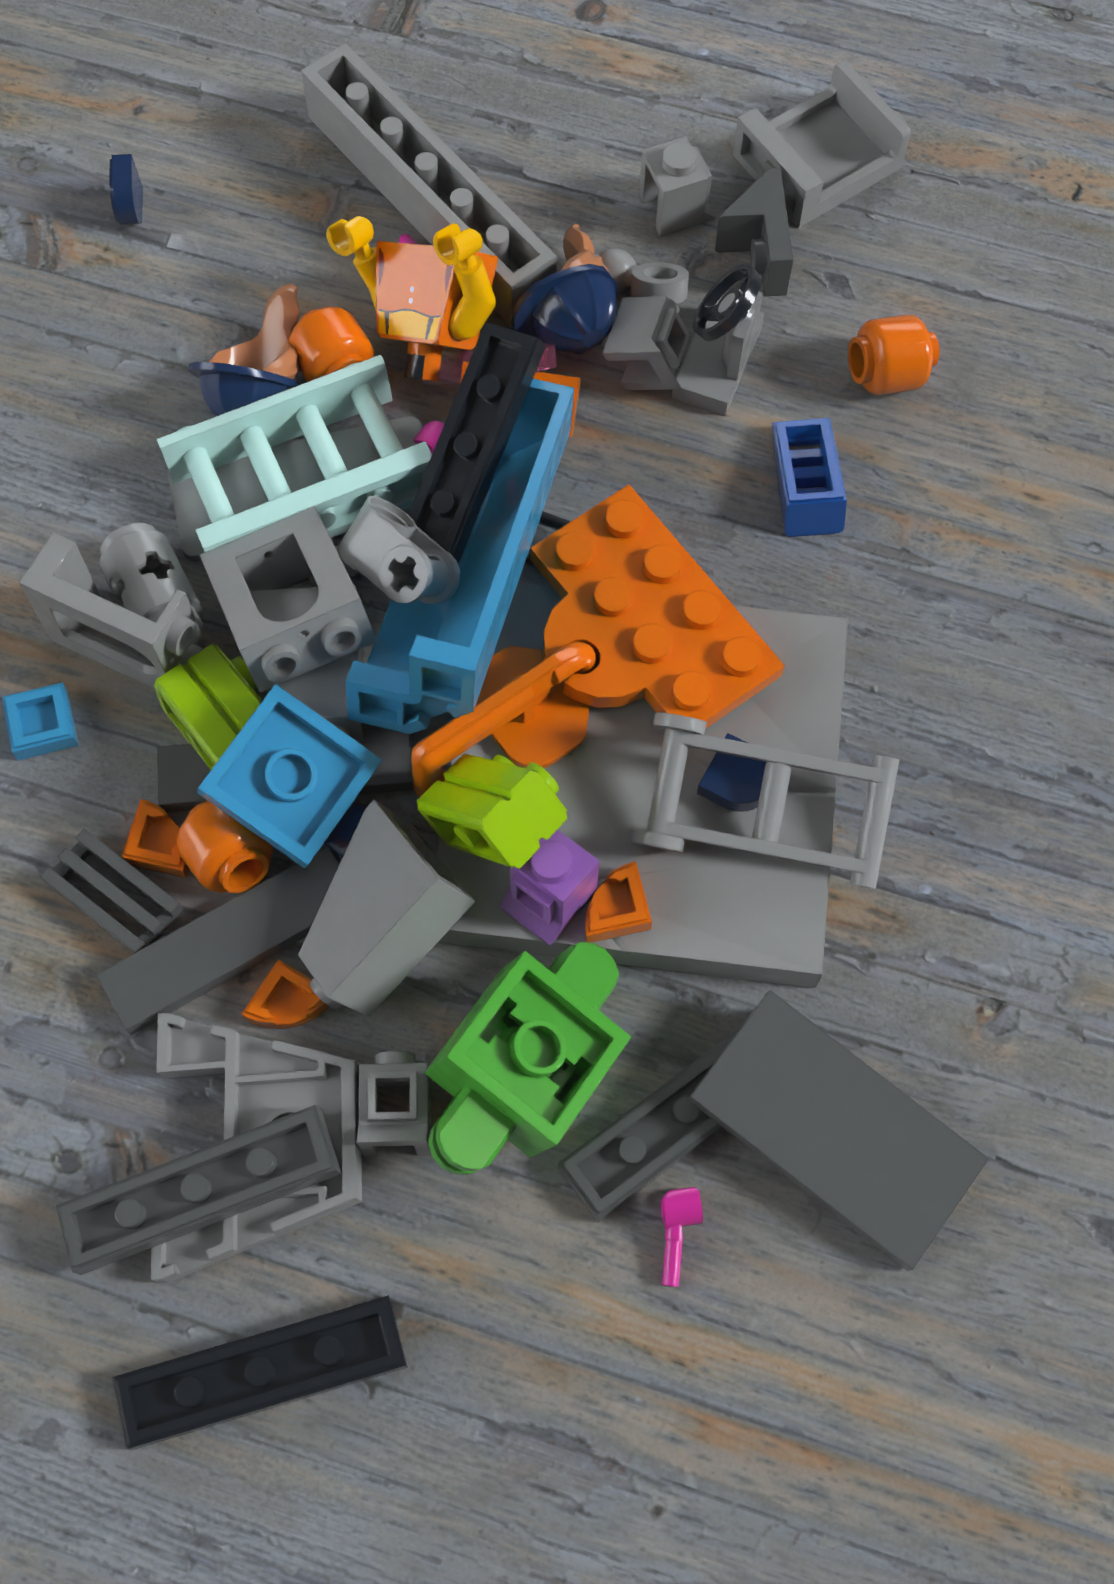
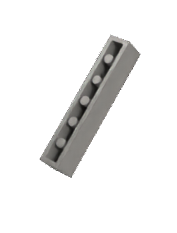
(420, 170)

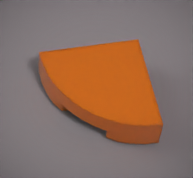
(153, 841)
(618, 906)
(283, 1000)

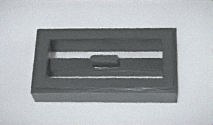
(73, 861)

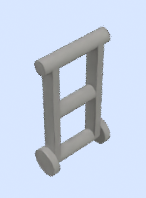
(688, 732)

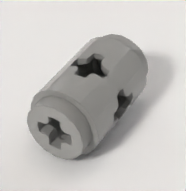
(144, 571)

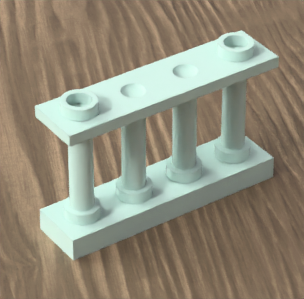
(282, 417)

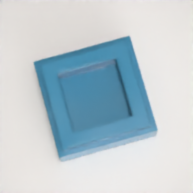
(40, 721)

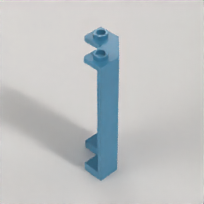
(439, 654)

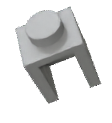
(680, 182)
(652, 340)
(394, 1128)

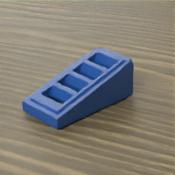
(811, 509)

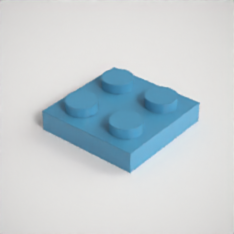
(289, 776)

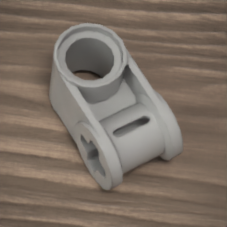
(398, 555)

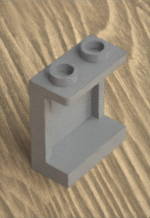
(825, 145)

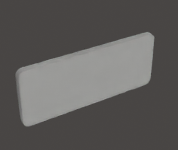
(297, 466)

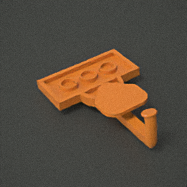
(633, 609)

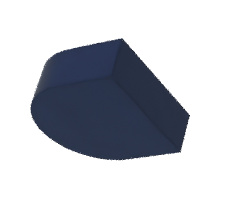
(125, 190)
(733, 781)

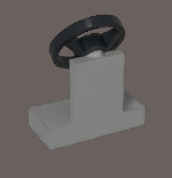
(722, 341)

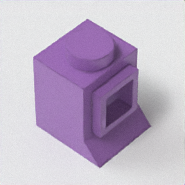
(551, 887)

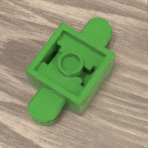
(526, 1058)

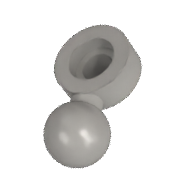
(647, 278)

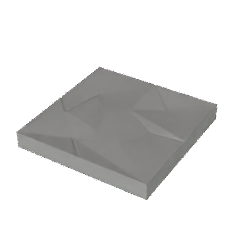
(711, 903)

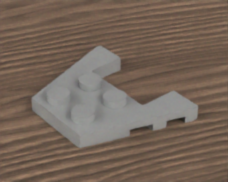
(261, 1085)

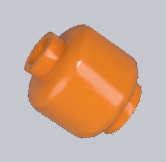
(329, 342)
(893, 354)
(222, 850)

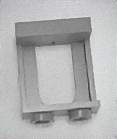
(271, 561)
(69, 602)

